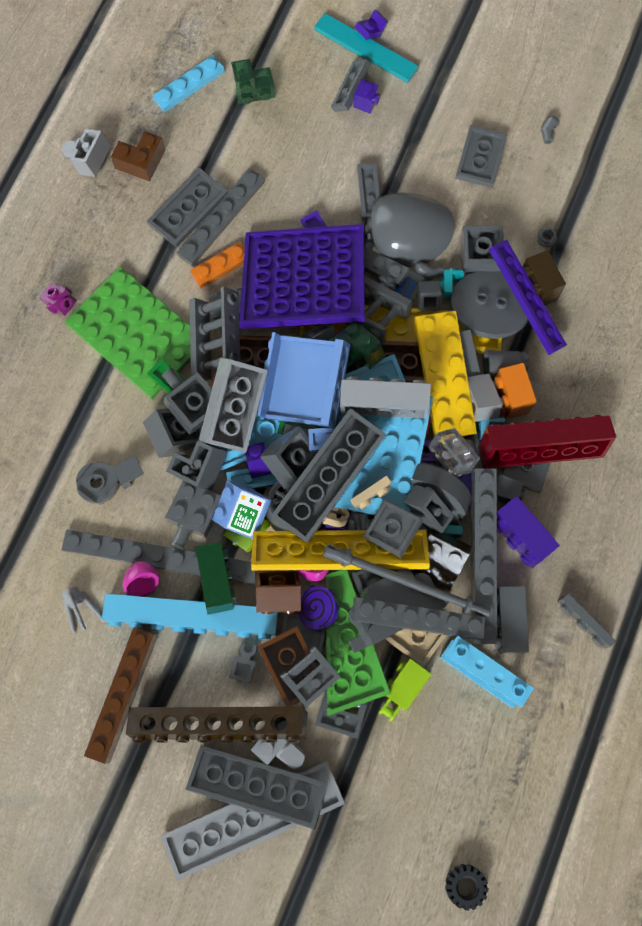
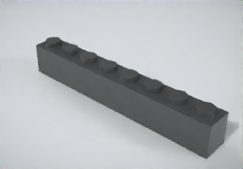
(484, 548)

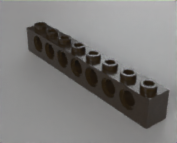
(141, 717)

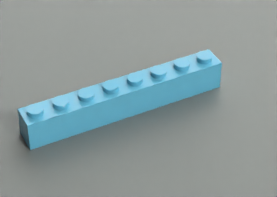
(187, 615)

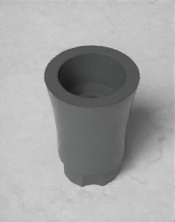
(496, 360)

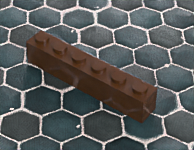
(120, 696)

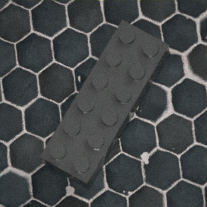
(329, 475)

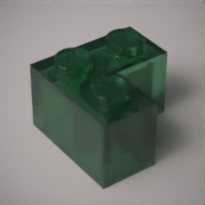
(252, 84)
(363, 346)

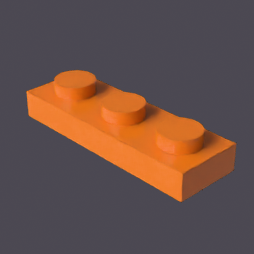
(219, 265)

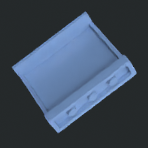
(303, 380)

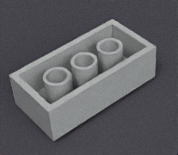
(385, 398)
(233, 405)

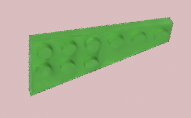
(359, 672)

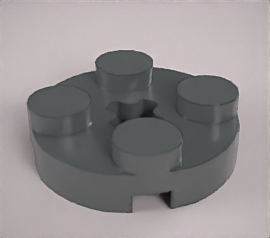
(99, 494)

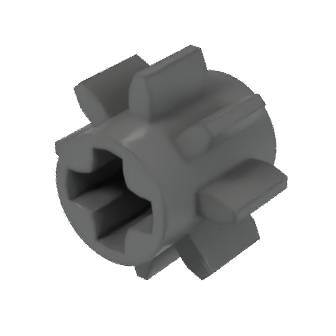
(360, 522)

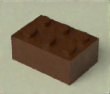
(283, 654)

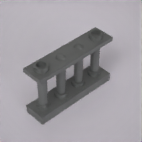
(388, 299)
(200, 332)

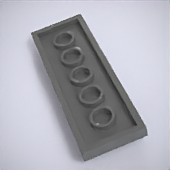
(257, 787)

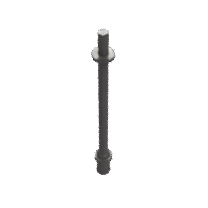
(347, 558)

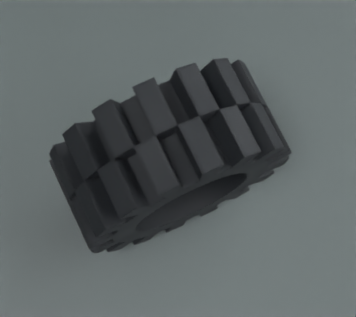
(479, 894)

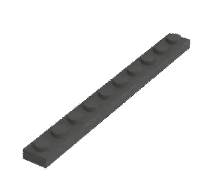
(158, 556)

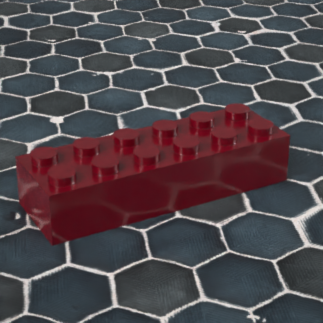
(546, 441)

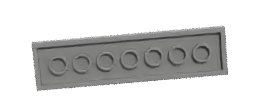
(234, 830)

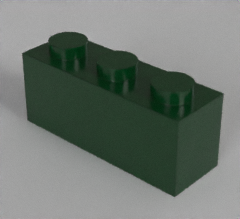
(215, 578)

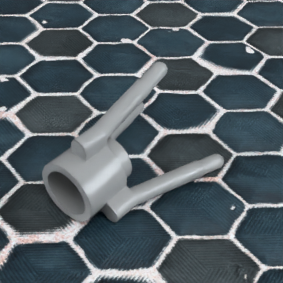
(73, 599)

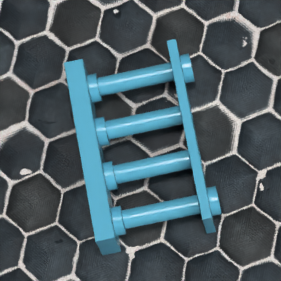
(486, 673)

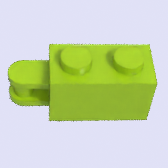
(404, 687)

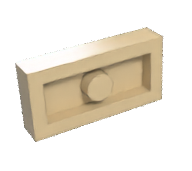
(364, 498)

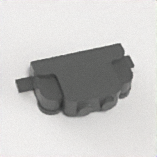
(392, 592)

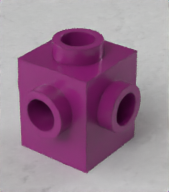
(58, 299)

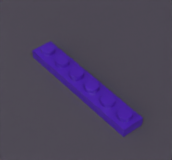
(527, 298)

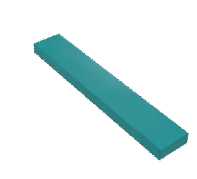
(365, 48)

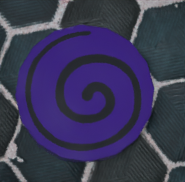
(319, 608)

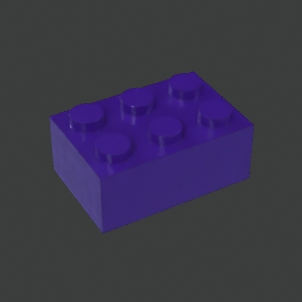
(525, 533)

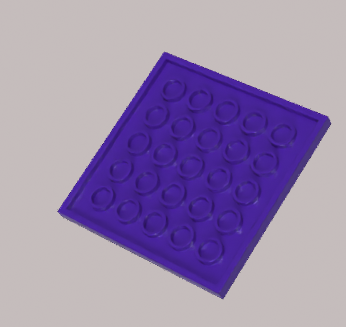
(303, 277)

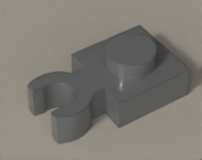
(242, 667)

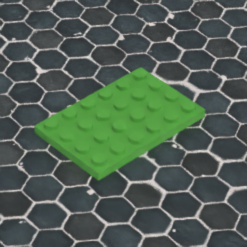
(132, 330)

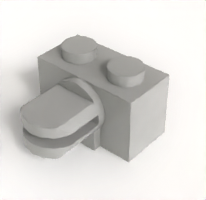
(87, 152)
(287, 752)

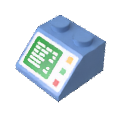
(241, 509)

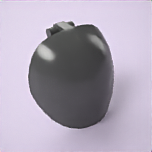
(410, 228)

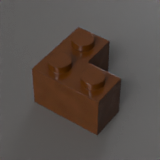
(139, 160)

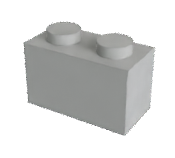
(484, 397)

